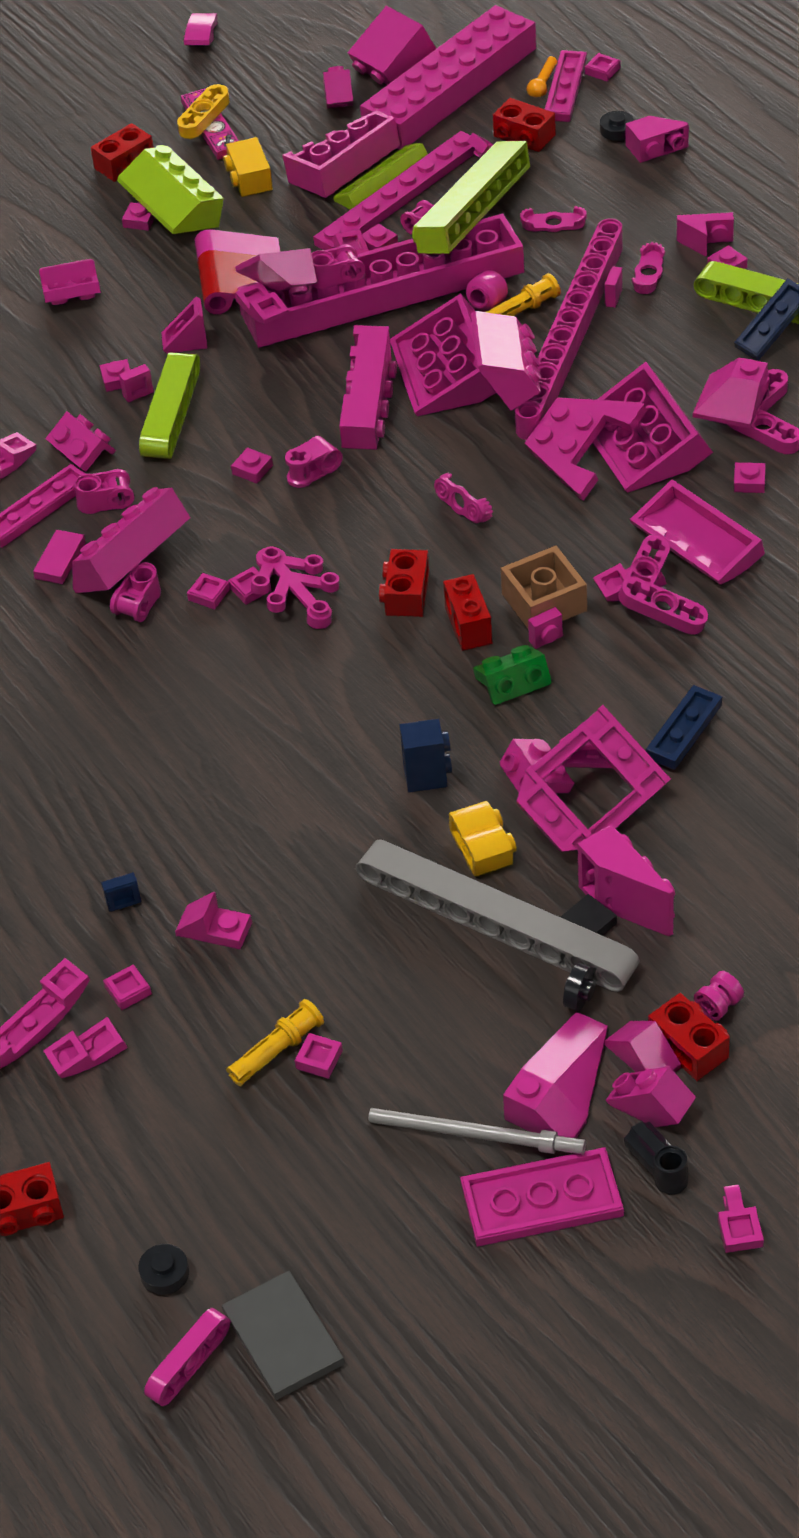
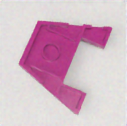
(570, 430)

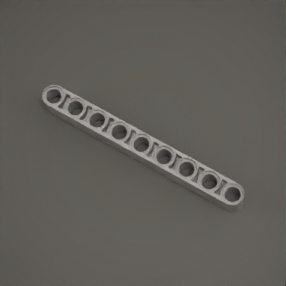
(496, 914)

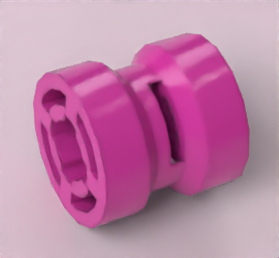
(721, 993)

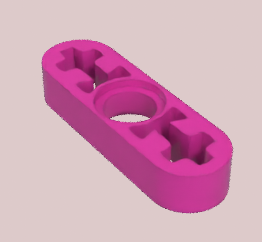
(187, 1357)

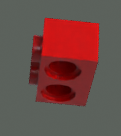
(524, 122)
(118, 150)
(405, 582)
(467, 612)
(694, 1031)
(20, 1192)

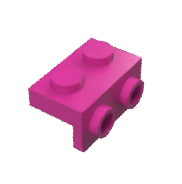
(69, 281)
(77, 440)
(526, 752)

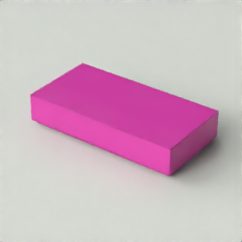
(58, 556)

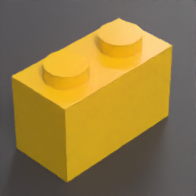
(248, 167)

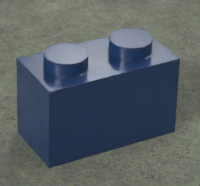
(425, 755)

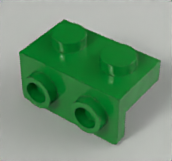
(513, 673)

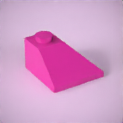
(281, 270)
(734, 393)

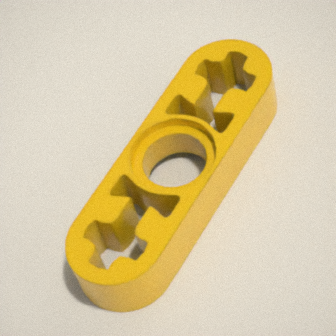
(194, 122)

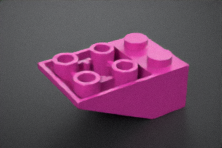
(625, 881)

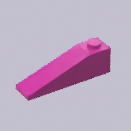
(559, 1080)

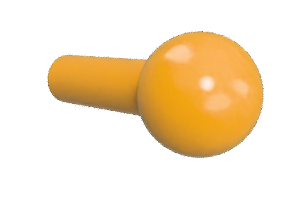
(538, 87)

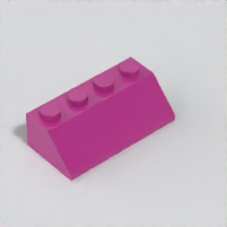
(506, 356)
(128, 541)

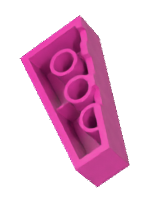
(343, 154)
(367, 388)

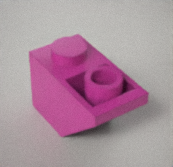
(337, 87)
(655, 137)
(652, 1096)

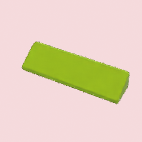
(380, 175)

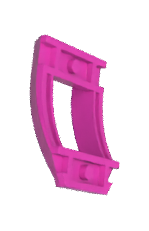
(622, 754)

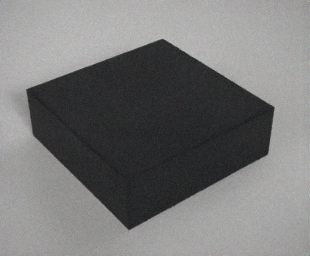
(591, 915)

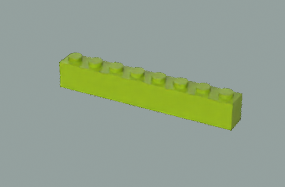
(471, 197)

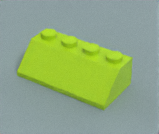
(172, 191)

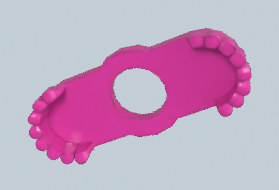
(569, 221)
(651, 257)
(473, 509)

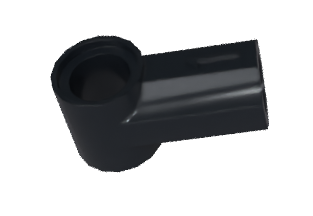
(658, 1157)

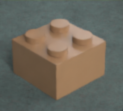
(544, 583)

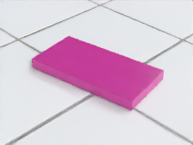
(541, 1196)

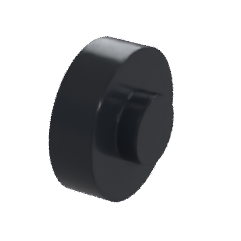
(614, 125)
(579, 987)
(163, 1269)

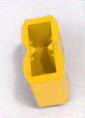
(482, 838)

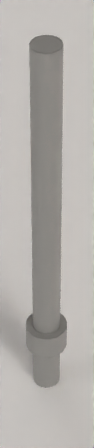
(545, 1141)

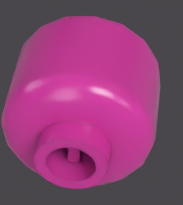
(486, 290)

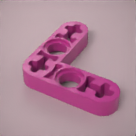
(782, 435)
(645, 588)

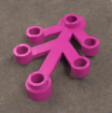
(274, 561)

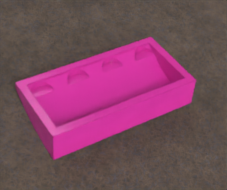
(699, 533)

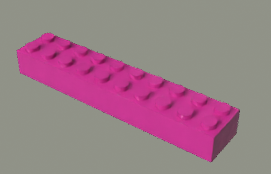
(393, 280)

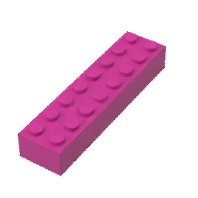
(454, 72)

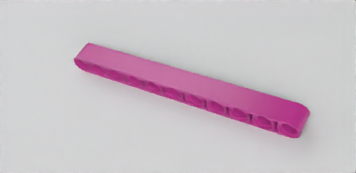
(571, 323)

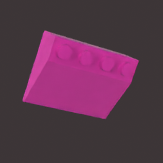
(440, 360)
(661, 443)

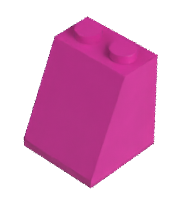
(390, 46)

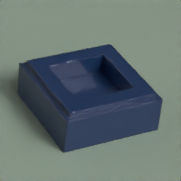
(121, 892)

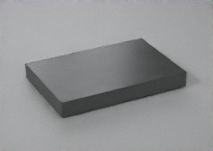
(283, 1335)

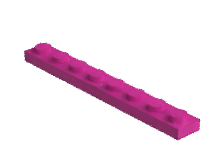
(399, 190)

